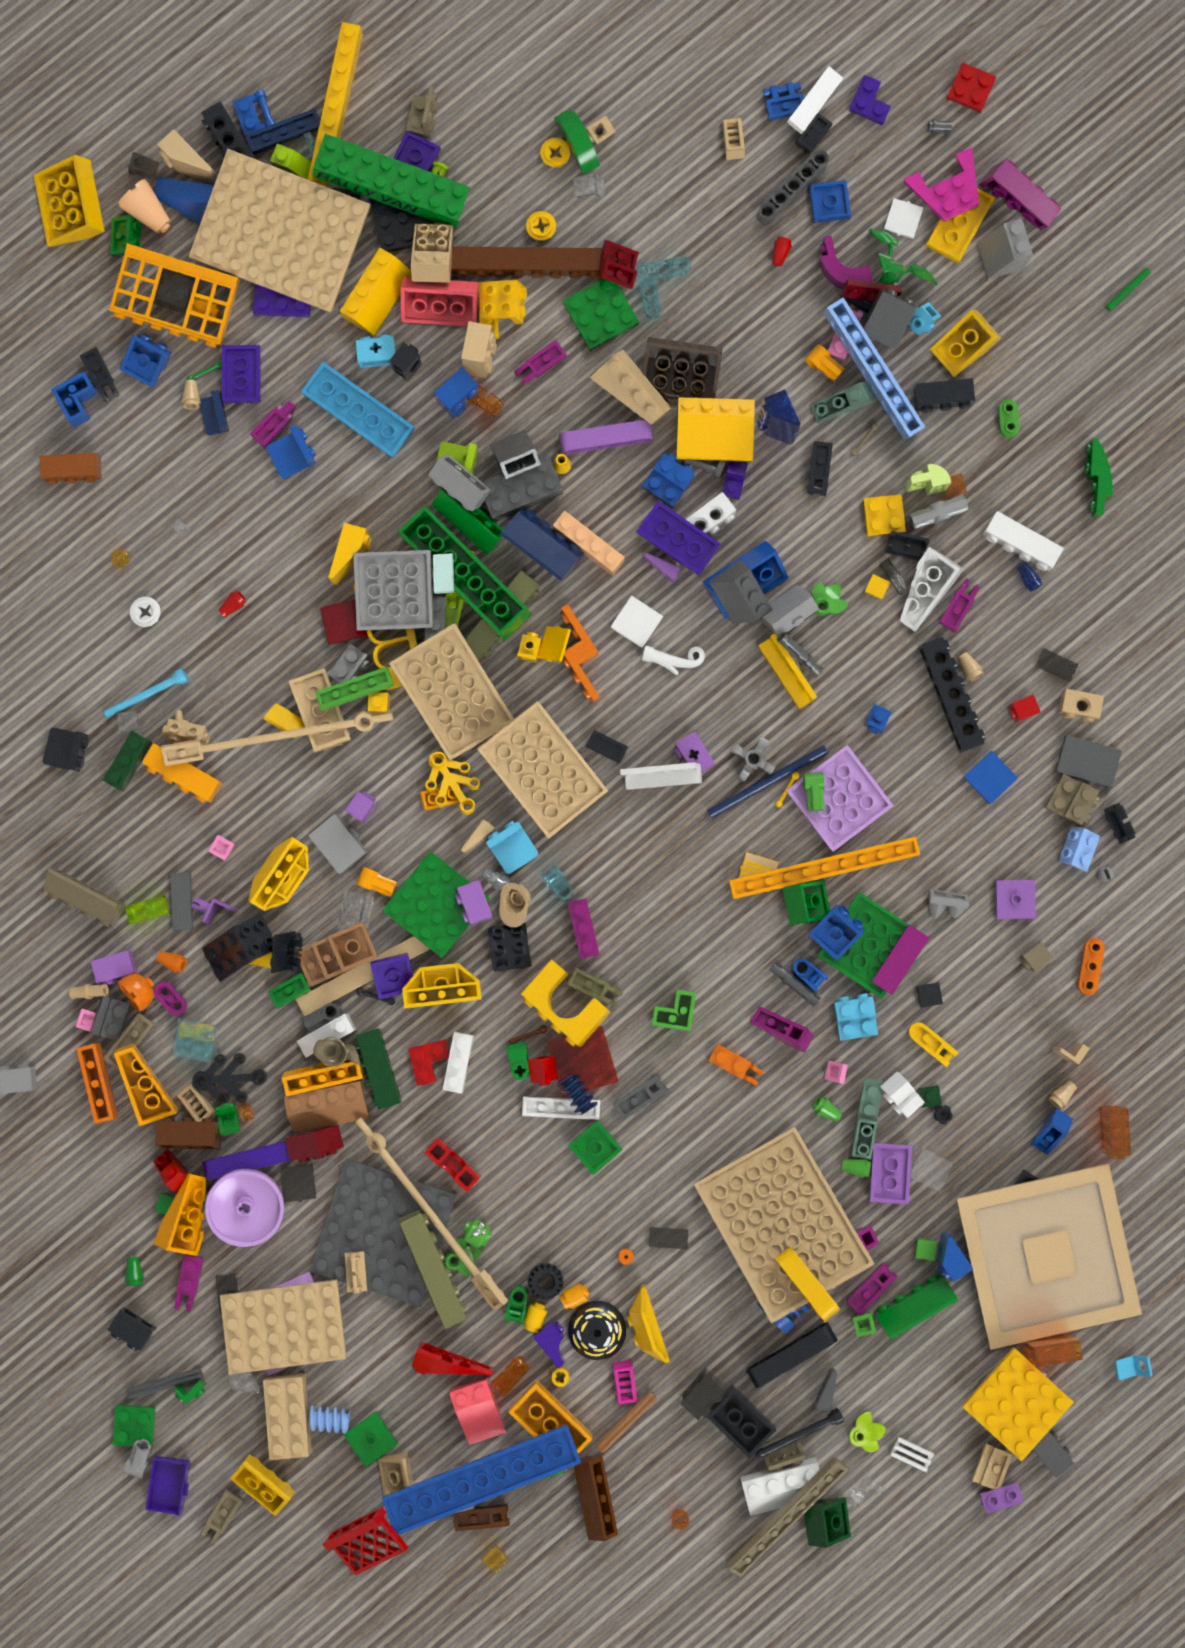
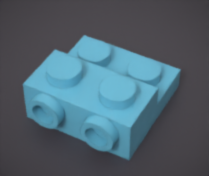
(855, 1017)

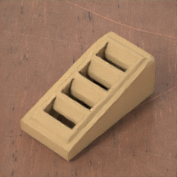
(734, 150)
(482, 831)
(202, 1101)

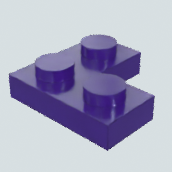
(865, 104)

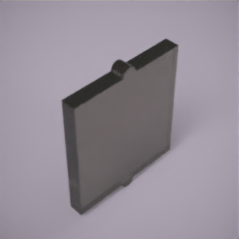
(298, 1183)

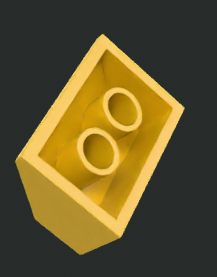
(262, 1485)

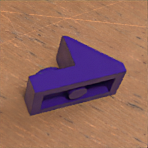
(734, 479)

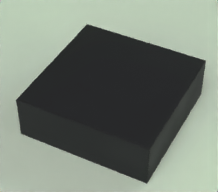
(929, 994)

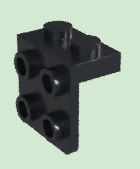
(65, 749)
(509, 947)

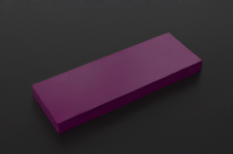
(900, 959)

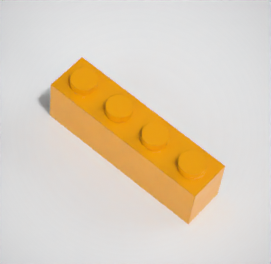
(184, 774)

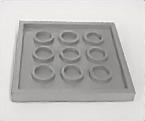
(393, 590)

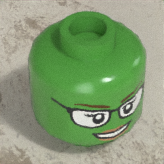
(476, 1233)

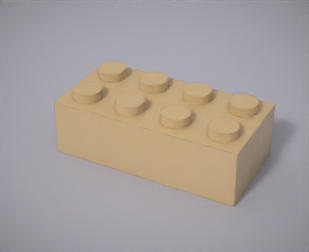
(287, 1416)

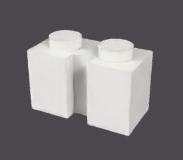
(902, 1095)

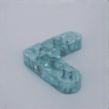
(651, 280)

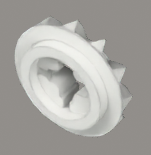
(136, 614)

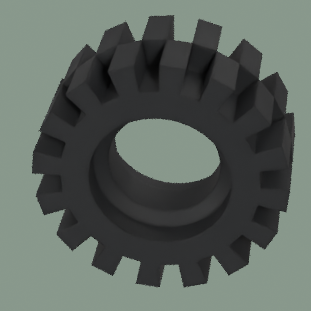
(540, 1292)

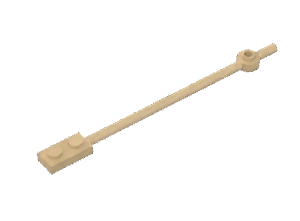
(193, 750)
(481, 1280)

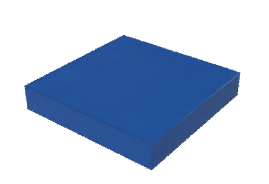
(829, 201)
(990, 777)

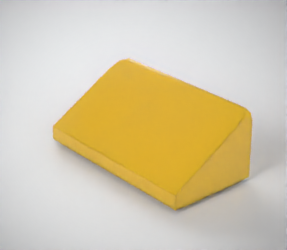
(283, 718)

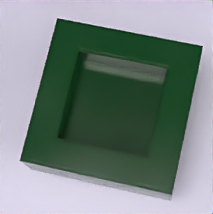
(930, 1096)

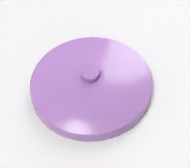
(244, 1207)

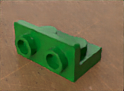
(123, 231)

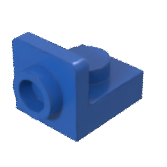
(877, 719)

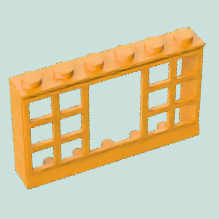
(182, 267)

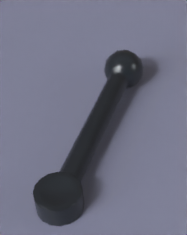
(360, 992)

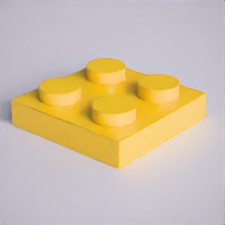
(884, 515)

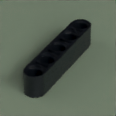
(791, 1355)

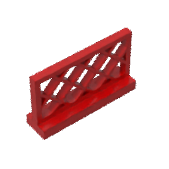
(357, 1530)

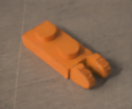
(733, 1063)

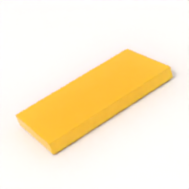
(954, 236)

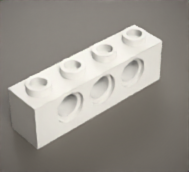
(720, 505)

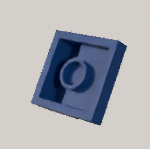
(145, 359)
(668, 480)
(837, 931)

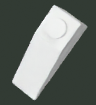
(336, 1028)

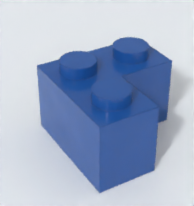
(455, 392)
(72, 394)

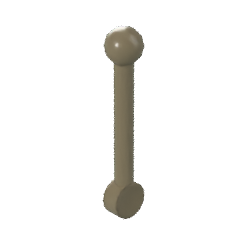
(855, 452)

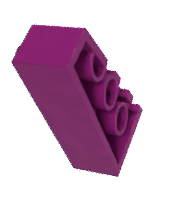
(1021, 194)

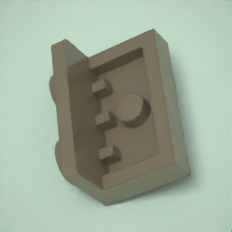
(790, 1454)

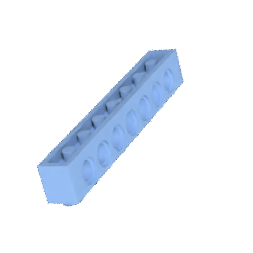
(873, 369)

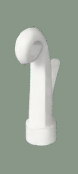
(668, 661)

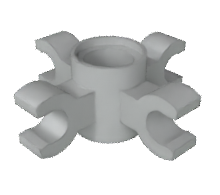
(767, 767)

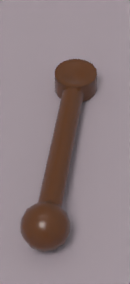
(543, 1029)

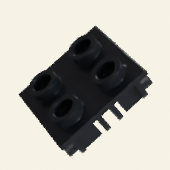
(283, 952)

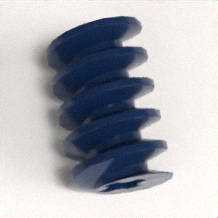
(577, 1094)

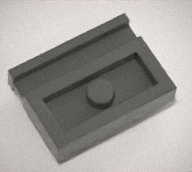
(109, 1018)

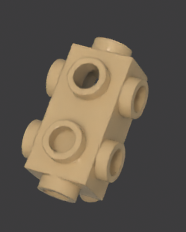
(182, 731)

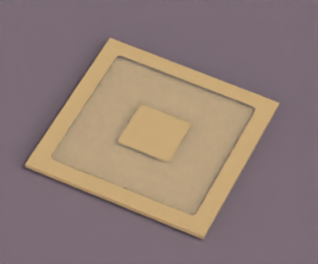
(1049, 1256)

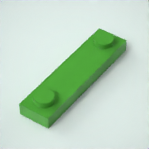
(354, 688)

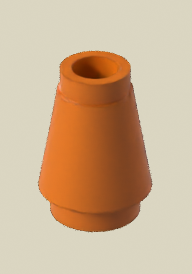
(172, 961)

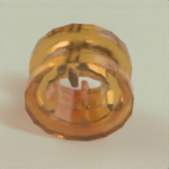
(246, 1112)
(684, 1524)

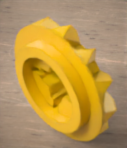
(555, 144)
(546, 219)

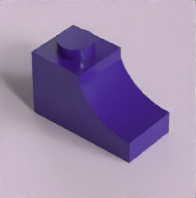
(549, 1340)

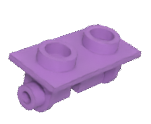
(1001, 1498)

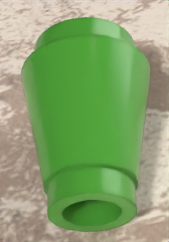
(826, 1109)
(858, 1167)

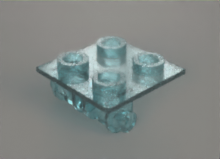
(195, 1040)

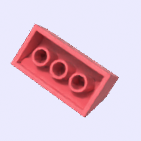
(439, 302)

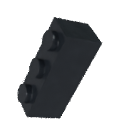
(944, 395)

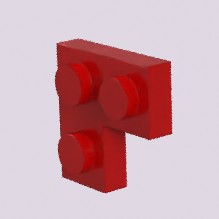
(422, 1059)

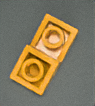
(428, 799)

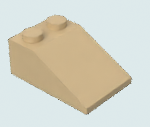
(184, 159)

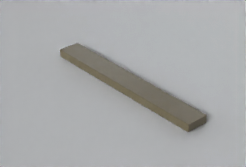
(787, 1516)

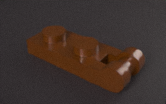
(481, 1518)

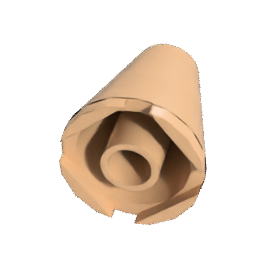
(145, 207)

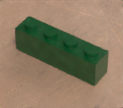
(379, 1069)

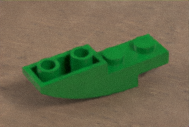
(1098, 470)

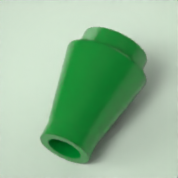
(134, 1272)

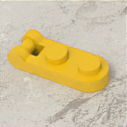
(931, 1043)

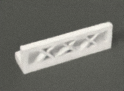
(662, 776)

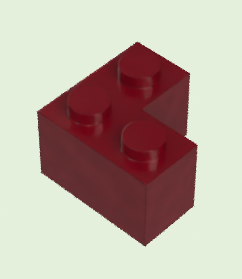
(314, 1144)

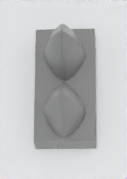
(940, 899)

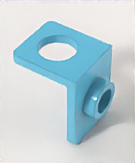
(1130, 1367)

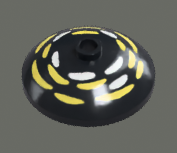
(598, 1316)

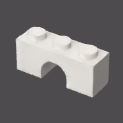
(458, 1062)

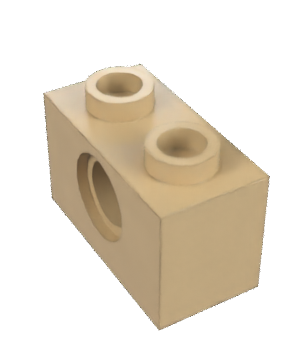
(1092, 703)

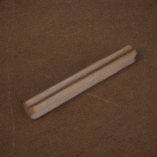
(626, 1422)

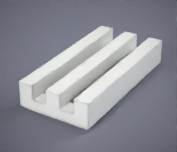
(927, 1461)

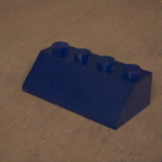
(778, 418)

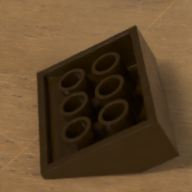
(682, 369)

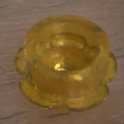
(125, 558)

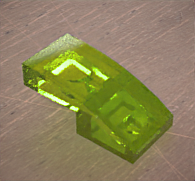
(147, 910)

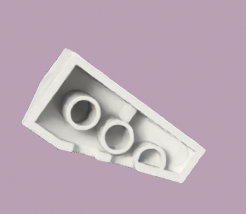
(931, 582)

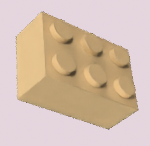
(478, 349)

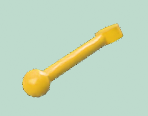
(779, 803)

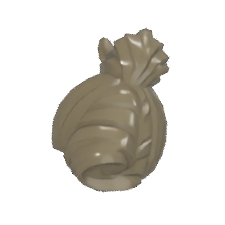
(334, 1052)

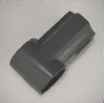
(321, 1017)

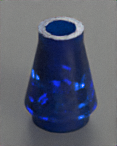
(1030, 578)

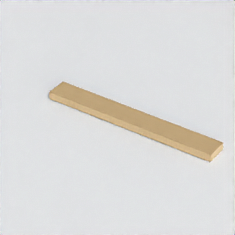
(354, 978)

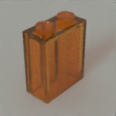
(1115, 1131)
(1053, 1350)

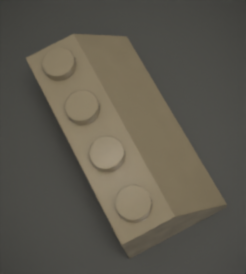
(83, 896)

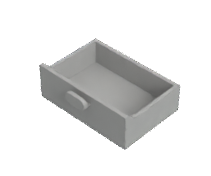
(789, 610)
(338, 843)

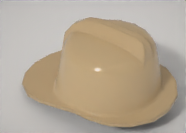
(514, 904)

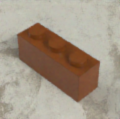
(70, 468)

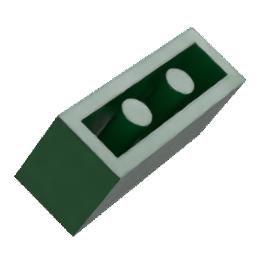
(127, 761)

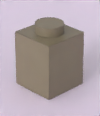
(1035, 957)

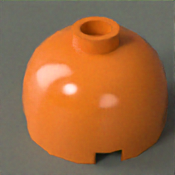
(137, 990)

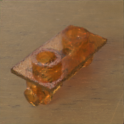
(491, 405)
(514, 1372)

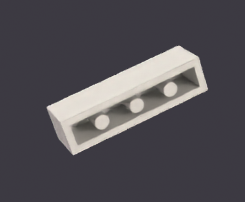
(1023, 541)

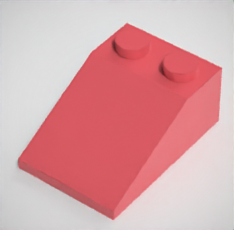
(477, 1410)

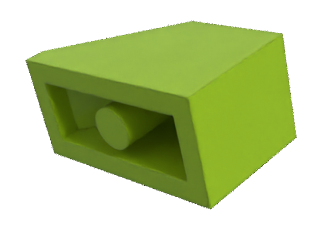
(290, 161)

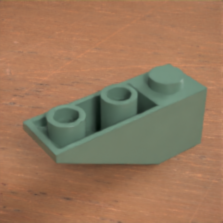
(843, 402)

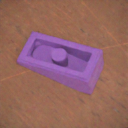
(667, 569)

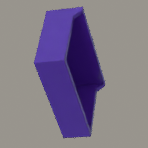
(168, 1485)

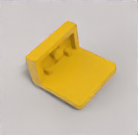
(503, 300)

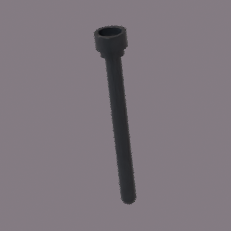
(833, 1418)

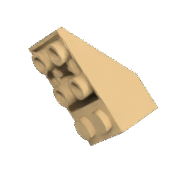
(432, 253)

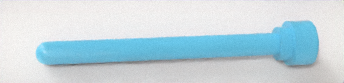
(179, 677)

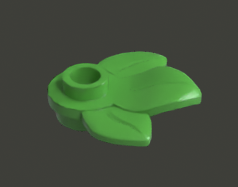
(830, 598)
(472, 1252)

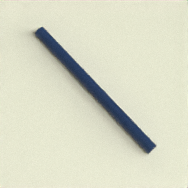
(767, 781)

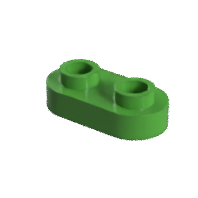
(1008, 418)

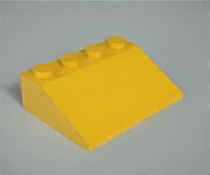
(69, 201)
(715, 429)

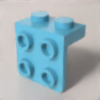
(512, 847)

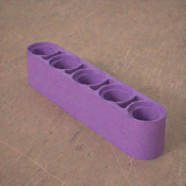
(605, 437)

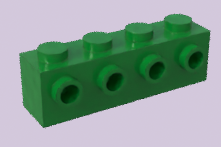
(473, 524)

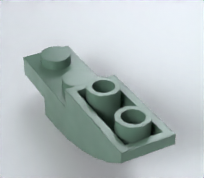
(866, 1118)

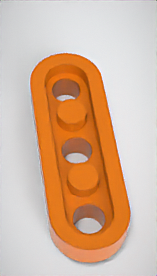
(1086, 974)

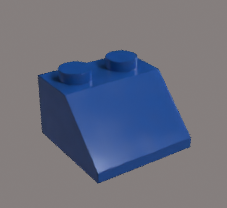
(951, 1259)

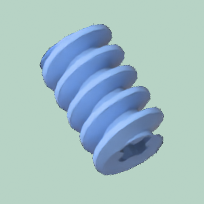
(328, 1419)

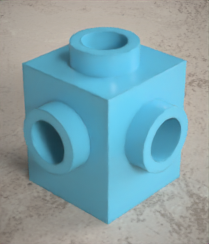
(924, 319)

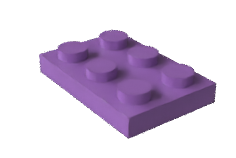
(890, 1173)

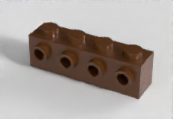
(595, 1498)

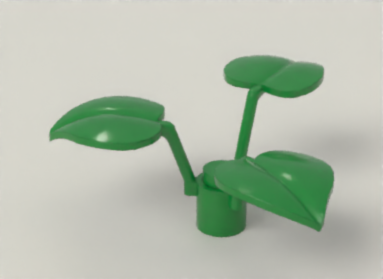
(891, 267)

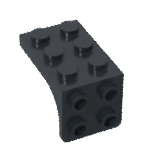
(238, 947)

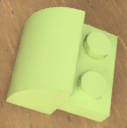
(933, 479)

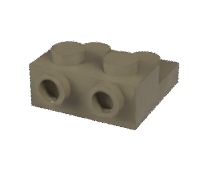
(1073, 800)

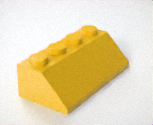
(375, 292)

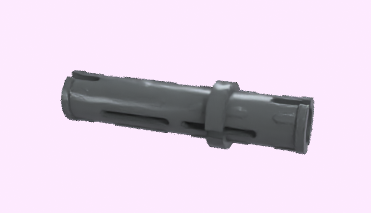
(805, 660)
(798, 986)

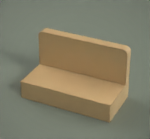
(1075, 1054)

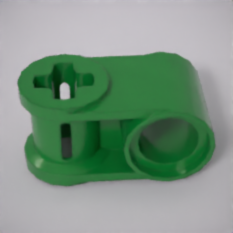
(518, 1056)
(516, 1308)

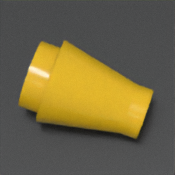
(562, 468)

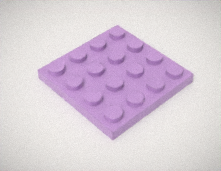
(850, 799)

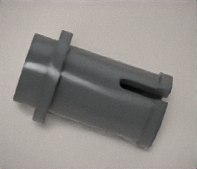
(939, 126)

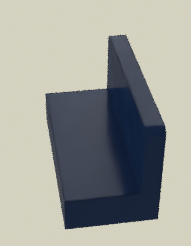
(214, 414)

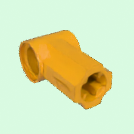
(820, 360)
(373, 881)

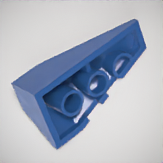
(184, 196)

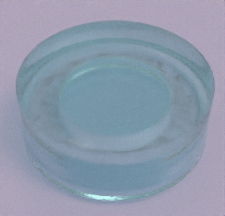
(310, 141)

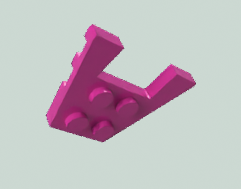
(951, 195)

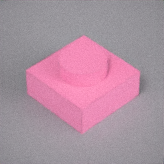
(221, 847)
(85, 1019)
(836, 1072)

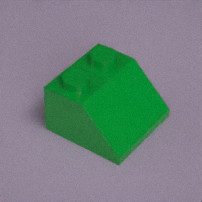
(806, 902)

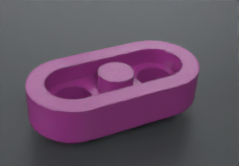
(170, 999)

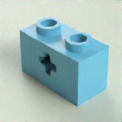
(366, 347)

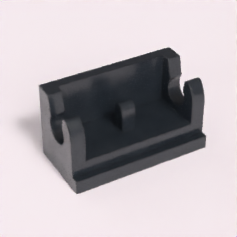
(906, 545)

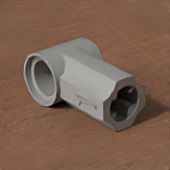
(137, 1461)

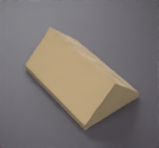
(395, 1472)

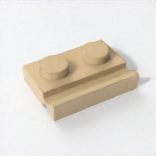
(991, 1466)

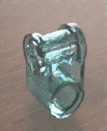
(557, 883)

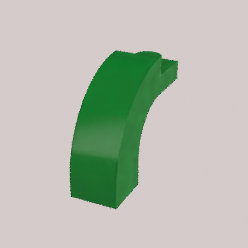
(578, 140)

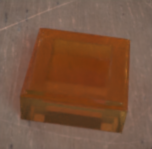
(956, 487)

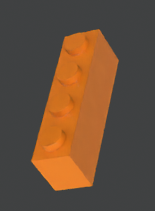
(97, 1083)

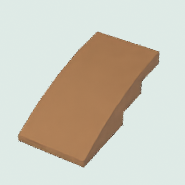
(337, 954)

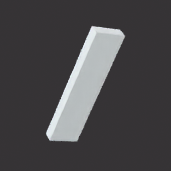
(814, 100)
(556, 1108)

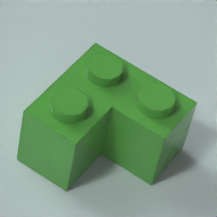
(679, 1016)

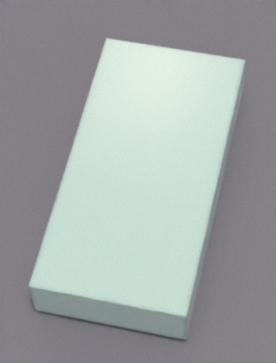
(443, 573)

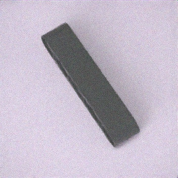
(796, 179)

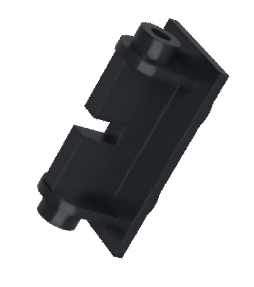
(1122, 831)

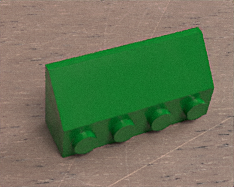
(915, 1306)

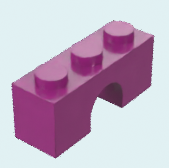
(583, 928)

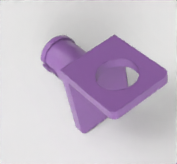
(210, 909)

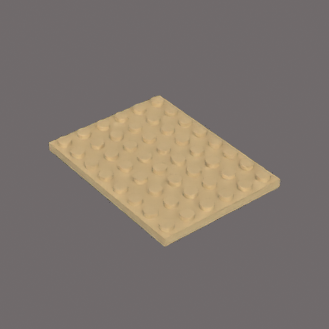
(279, 231)
(780, 1202)

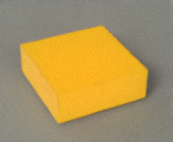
(877, 587)

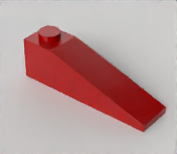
(440, 1361)

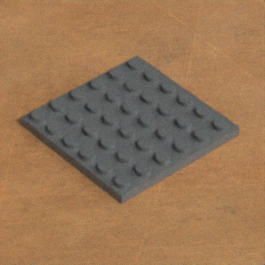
(366, 1220)

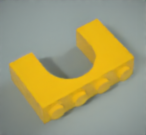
(539, 995)

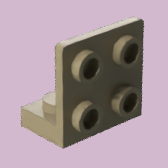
(421, 114)

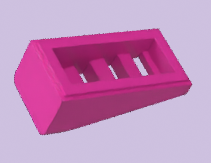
(624, 1369)

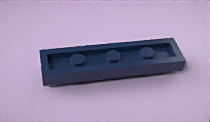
(283, 131)

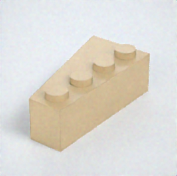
(631, 387)

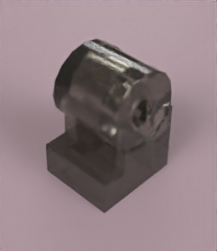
(143, 166)

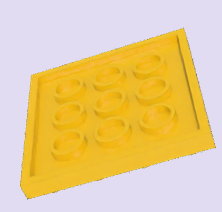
(1017, 1404)

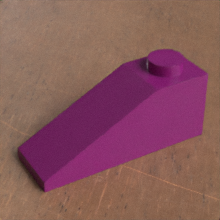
(782, 1029)

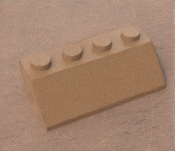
(327, 1106)

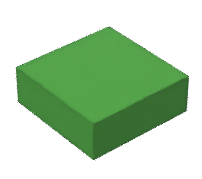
(925, 1249)

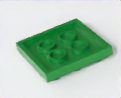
(600, 313)

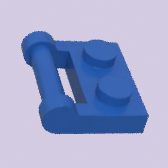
(248, 115)

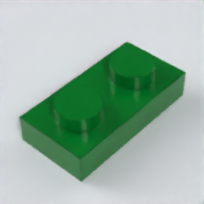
(289, 990)

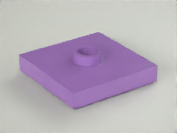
(1015, 899)

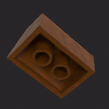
(188, 1134)

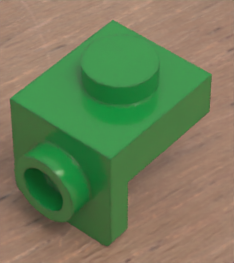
(228, 1119)
(184, 1396)

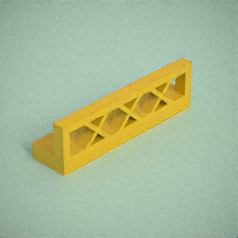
(787, 672)

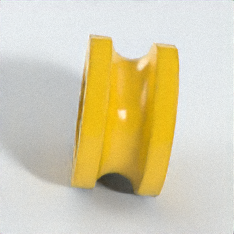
(566, 1377)

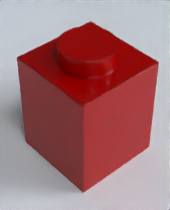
(1024, 708)
(542, 1070)

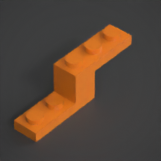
(579, 654)

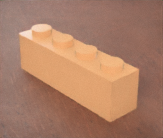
(589, 543)

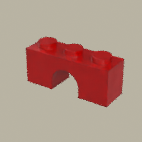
(453, 1163)

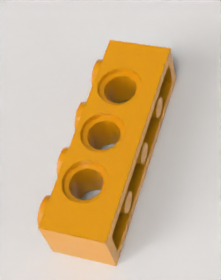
(320, 1076)

